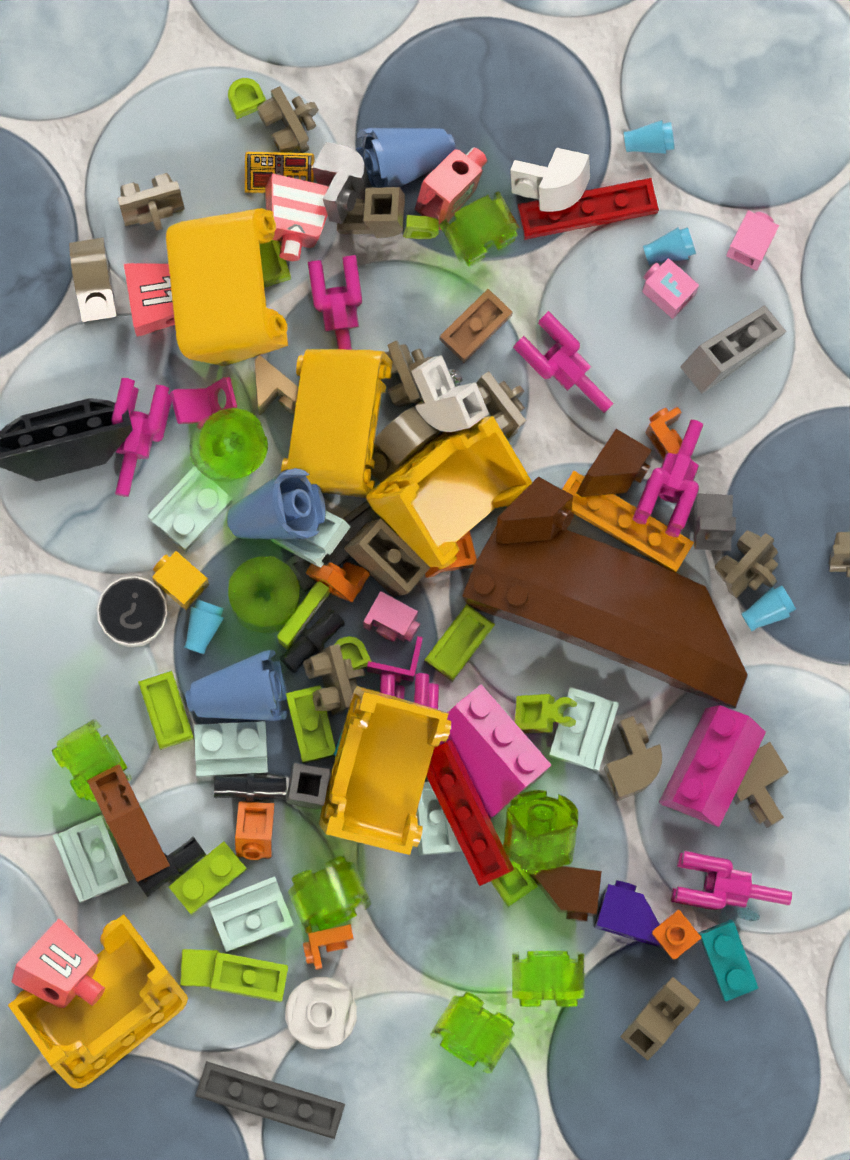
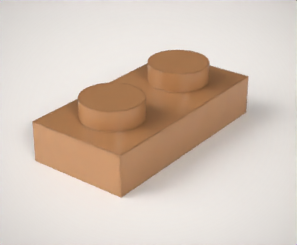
(475, 325)

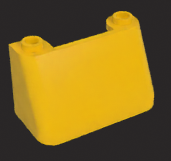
(221, 287)
(337, 418)
(449, 489)
(382, 770)
(136, 1002)

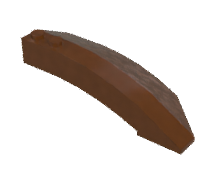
(612, 608)

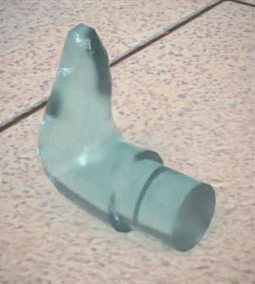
(733, 912)

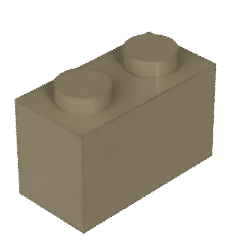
(387, 558)

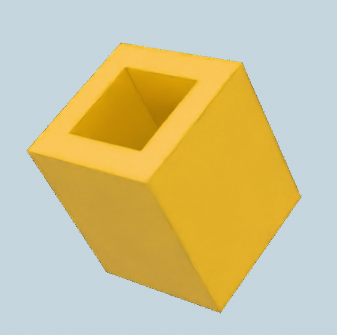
(179, 579)

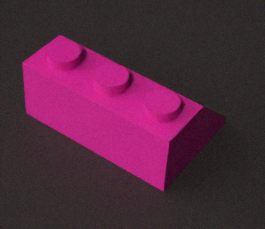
(493, 750)
(713, 764)

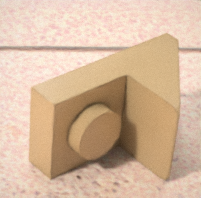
(271, 384)

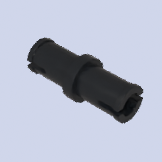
(312, 640)
(249, 787)
(178, 861)

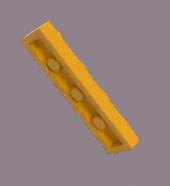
(616, 519)

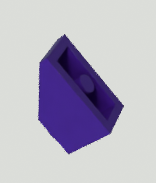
(627, 914)

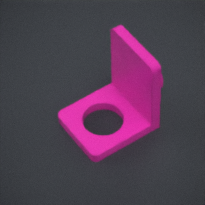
(196, 404)
(399, 673)

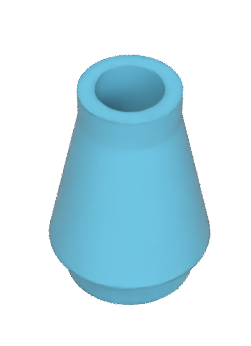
(650, 138)
(674, 245)
(769, 608)
(202, 625)

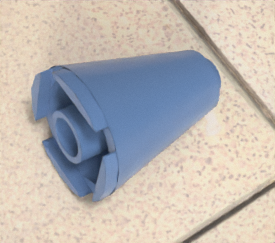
(402, 154)
(279, 509)
(241, 691)

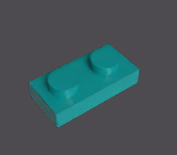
(728, 960)

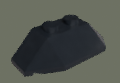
(62, 439)

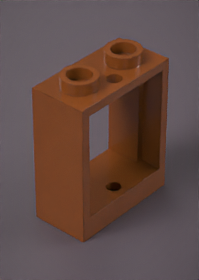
(128, 823)

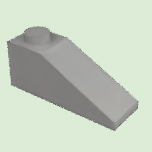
(731, 348)

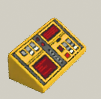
(261, 165)

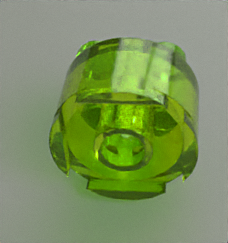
(479, 228)
(245, 436)
(266, 574)
(86, 756)
(540, 831)
(328, 895)
(548, 977)
(473, 1032)

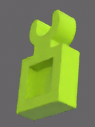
(539, 712)

